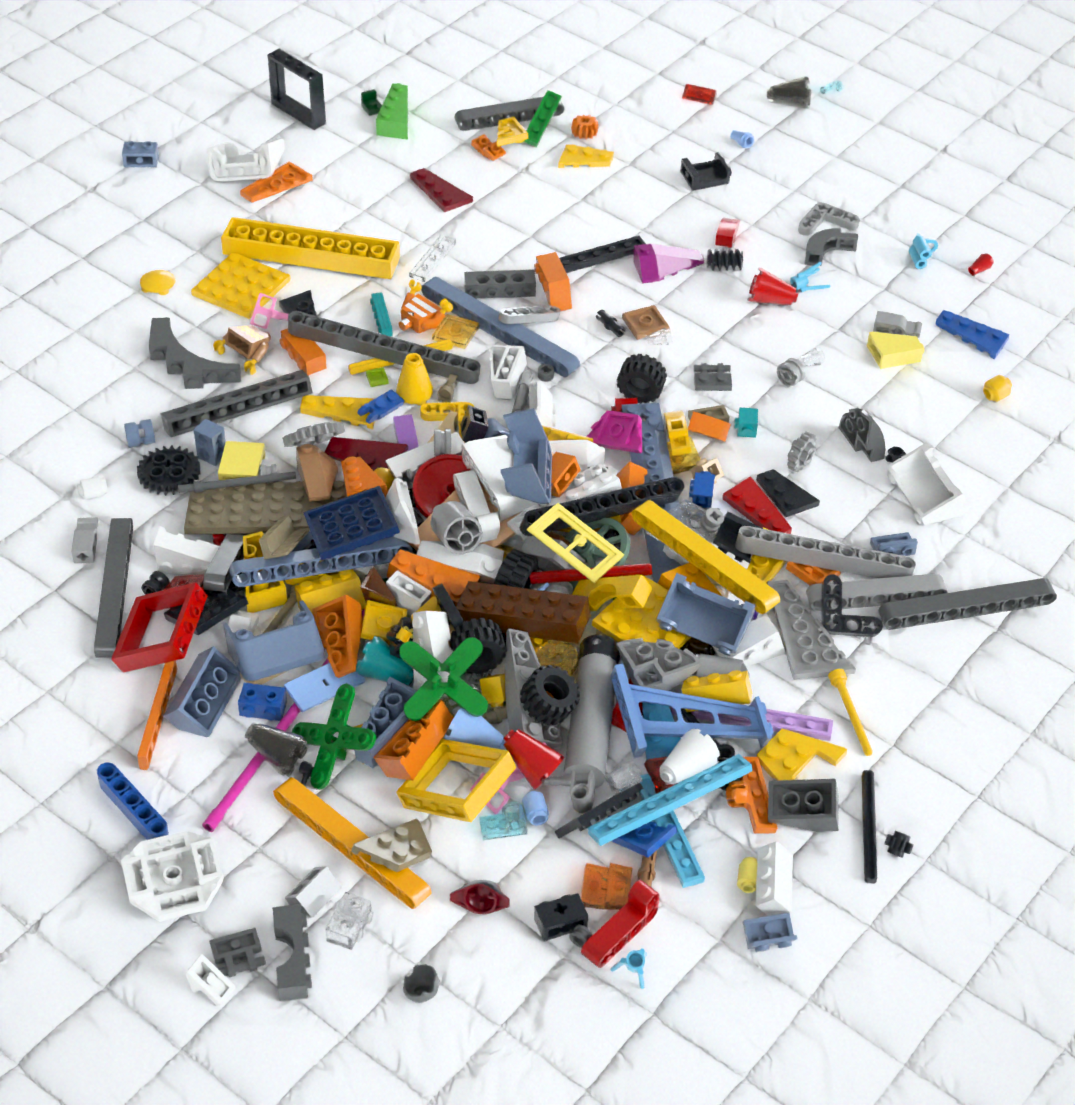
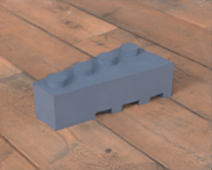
(386, 718)

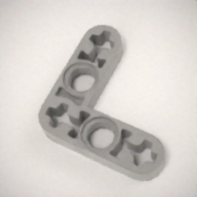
(823, 211)

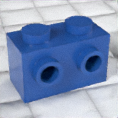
(702, 489)
(262, 701)

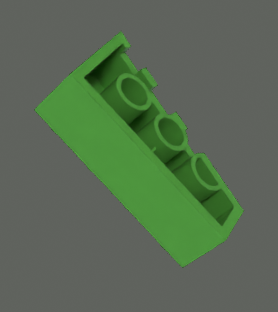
(393, 115)

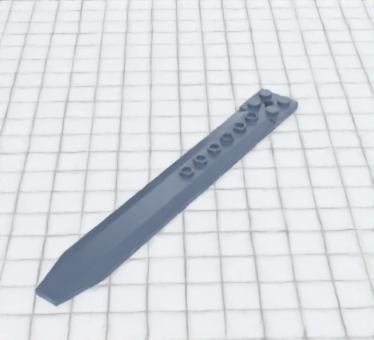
(658, 465)

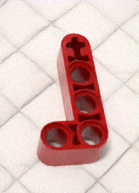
(623, 925)

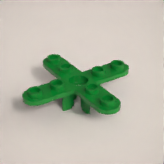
(433, 688)
(330, 746)

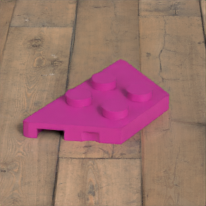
(618, 431)

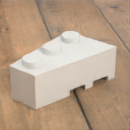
(506, 369)
(182, 555)
(758, 643)

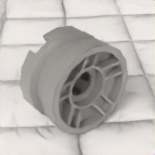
(791, 372)
(442, 442)

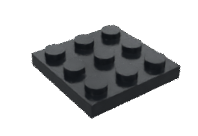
(216, 608)

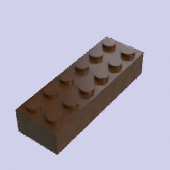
(528, 610)

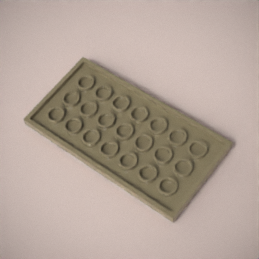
(252, 507)

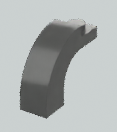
(827, 241)

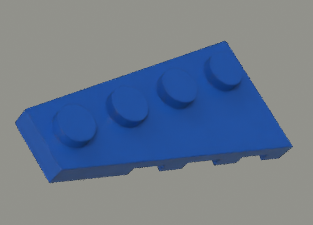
(979, 334)

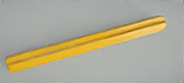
(375, 363)

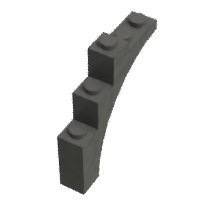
(181, 361)

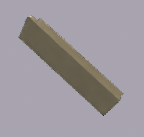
(281, 538)

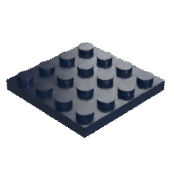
(351, 523)

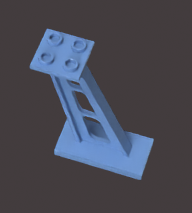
(637, 727)

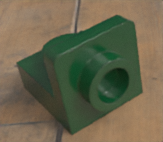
(370, 102)

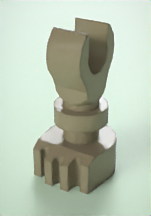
(446, 392)

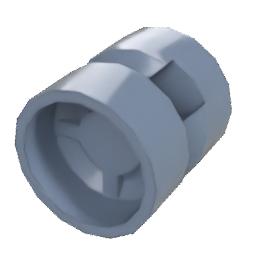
(133, 436)

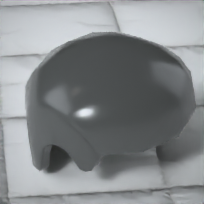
(421, 984)

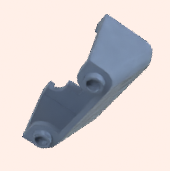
(705, 615)

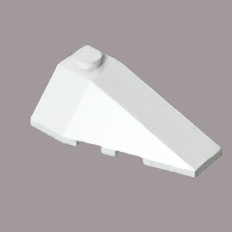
(481, 561)

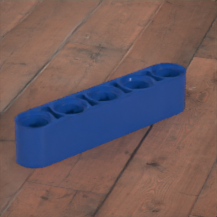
(131, 802)

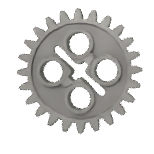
(311, 434)

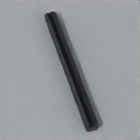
(869, 827)

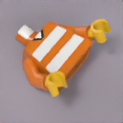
(421, 313)

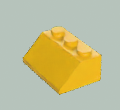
(329, 588)

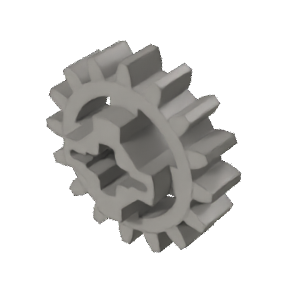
(801, 451)

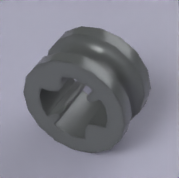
(542, 375)
(580, 935)

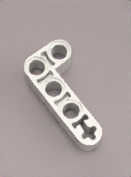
(473, 499)

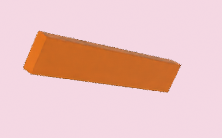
(156, 715)

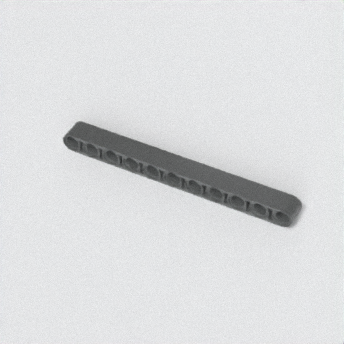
(381, 346)

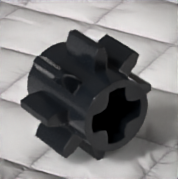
(899, 844)

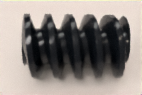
(725, 259)

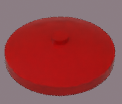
(435, 482)

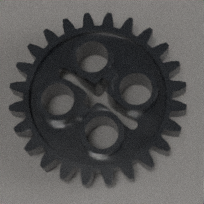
(167, 469)

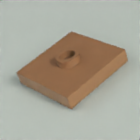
(644, 321)

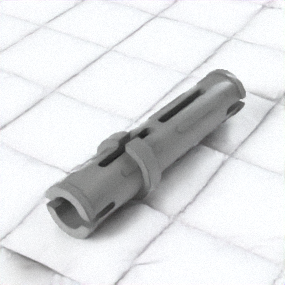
(523, 391)

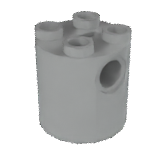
(456, 527)
(717, 664)

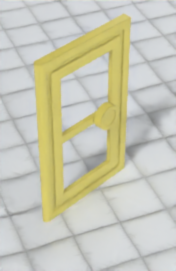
(586, 532)

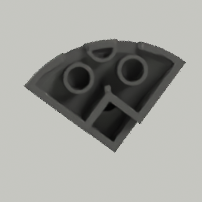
(863, 433)

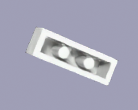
(774, 879)

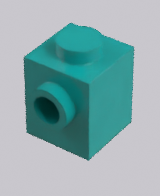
(746, 422)

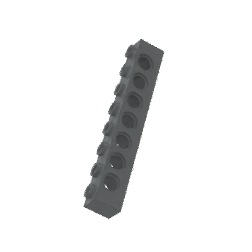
(237, 402)

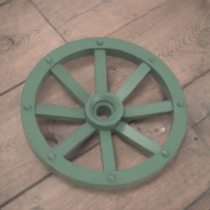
(590, 552)

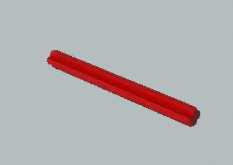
(575, 575)

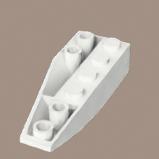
(587, 483)

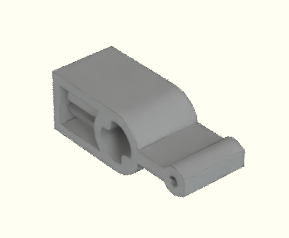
(896, 324)
(85, 540)

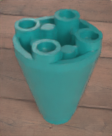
(381, 665)

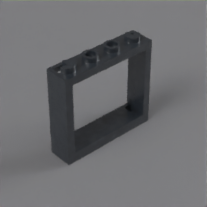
(315, 115)

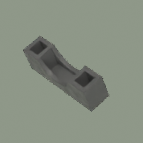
(292, 976)

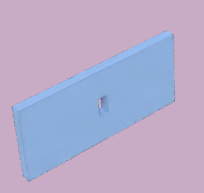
(310, 690)

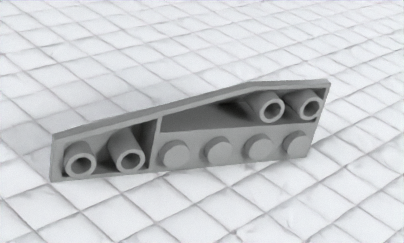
(519, 665)

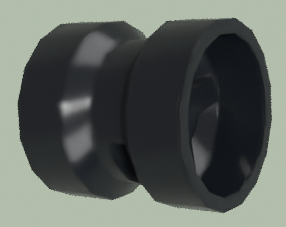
(157, 582)

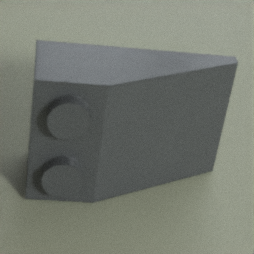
(804, 804)

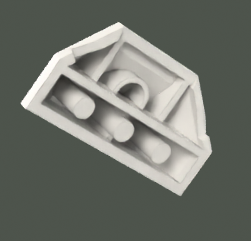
(541, 401)
(585, 451)
(402, 510)

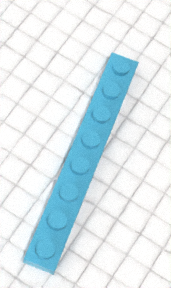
(669, 799)

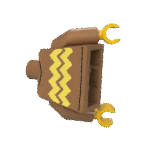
(248, 342)

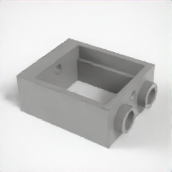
(547, 559)

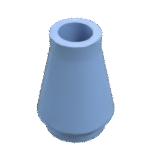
(744, 139)

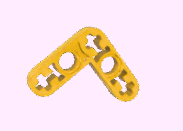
(432, 408)

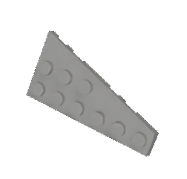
(804, 638)

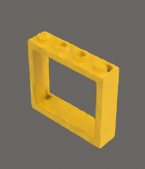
(413, 793)

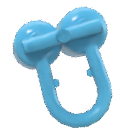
(920, 250)

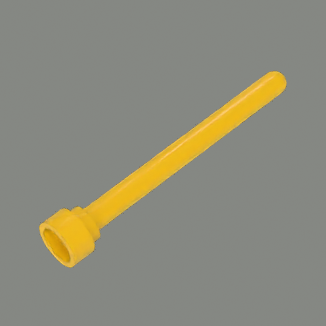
(838, 679)

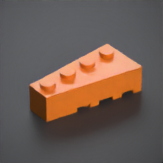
(414, 743)

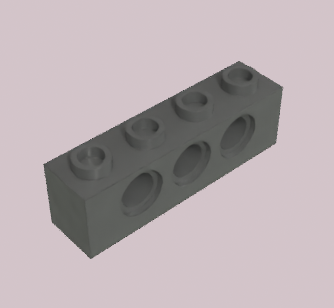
(500, 283)

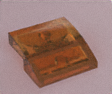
(605, 886)

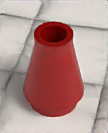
(981, 264)

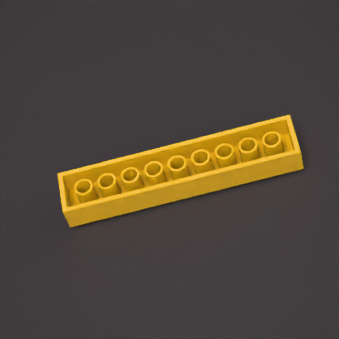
(311, 247)

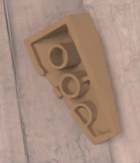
(316, 471)

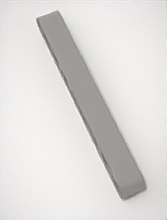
(823, 553)

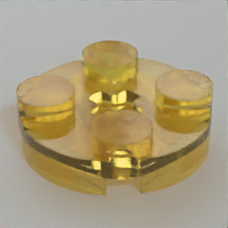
(564, 649)

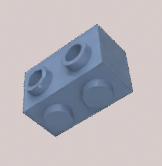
(140, 154)

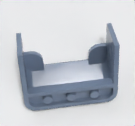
(532, 467)
(278, 649)

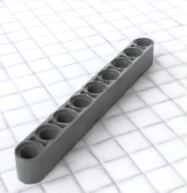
(113, 587)
(967, 603)

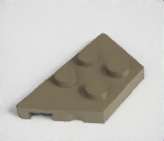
(397, 847)

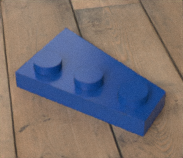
(646, 838)

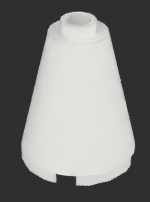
(689, 757)

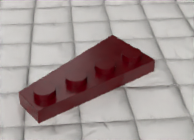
(440, 191)
(372, 452)

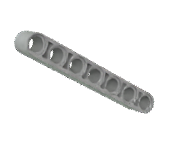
(878, 591)

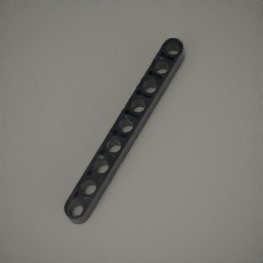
(666, 491)

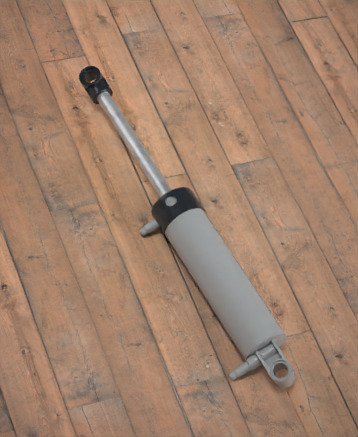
(591, 717)

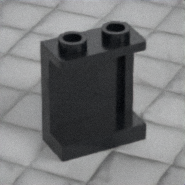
(706, 173)
(727, 535)

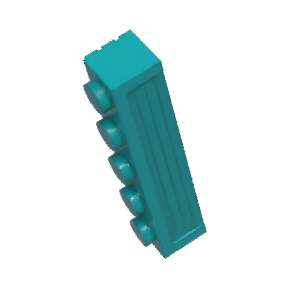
(381, 314)

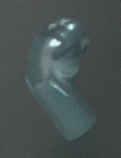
(832, 85)

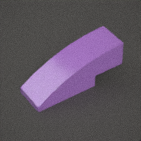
(405, 431)

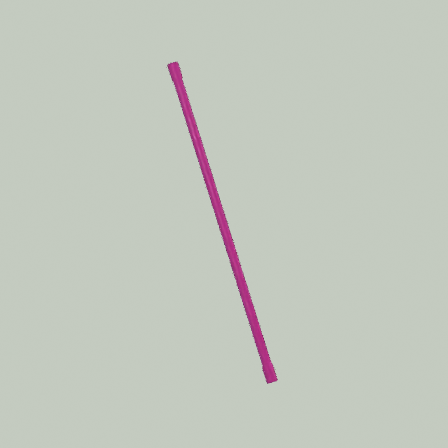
(218, 813)

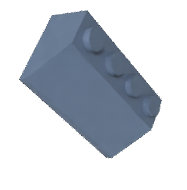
(203, 693)

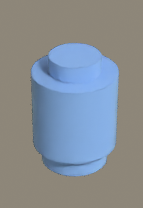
(535, 807)

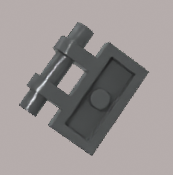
(712, 381)
(237, 946)

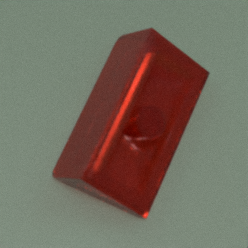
(699, 94)

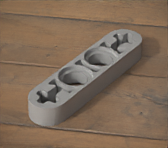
(529, 314)

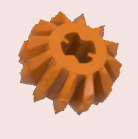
(584, 126)

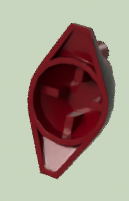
(480, 897)

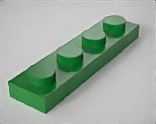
(542, 117)

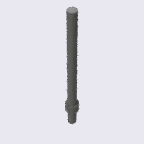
(199, 486)

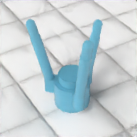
(801, 280)
(634, 963)

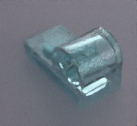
(508, 824)

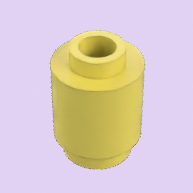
(747, 875)

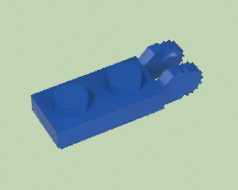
(381, 406)

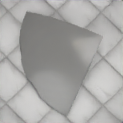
(657, 664)

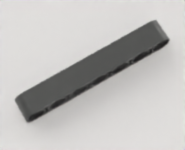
(490, 115)

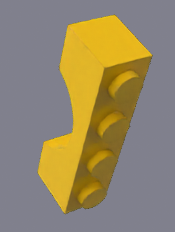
(630, 590)

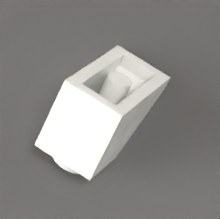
(407, 592)

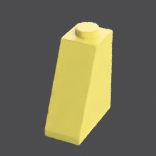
(894, 349)

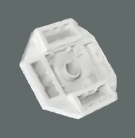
(180, 856)

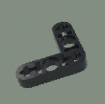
(447, 605)
(840, 619)

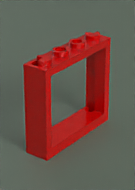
(127, 652)

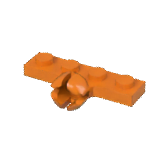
(752, 795)

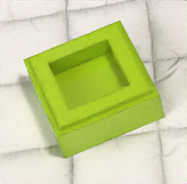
(377, 377)

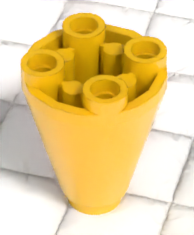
(414, 381)

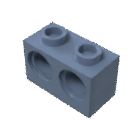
(209, 441)

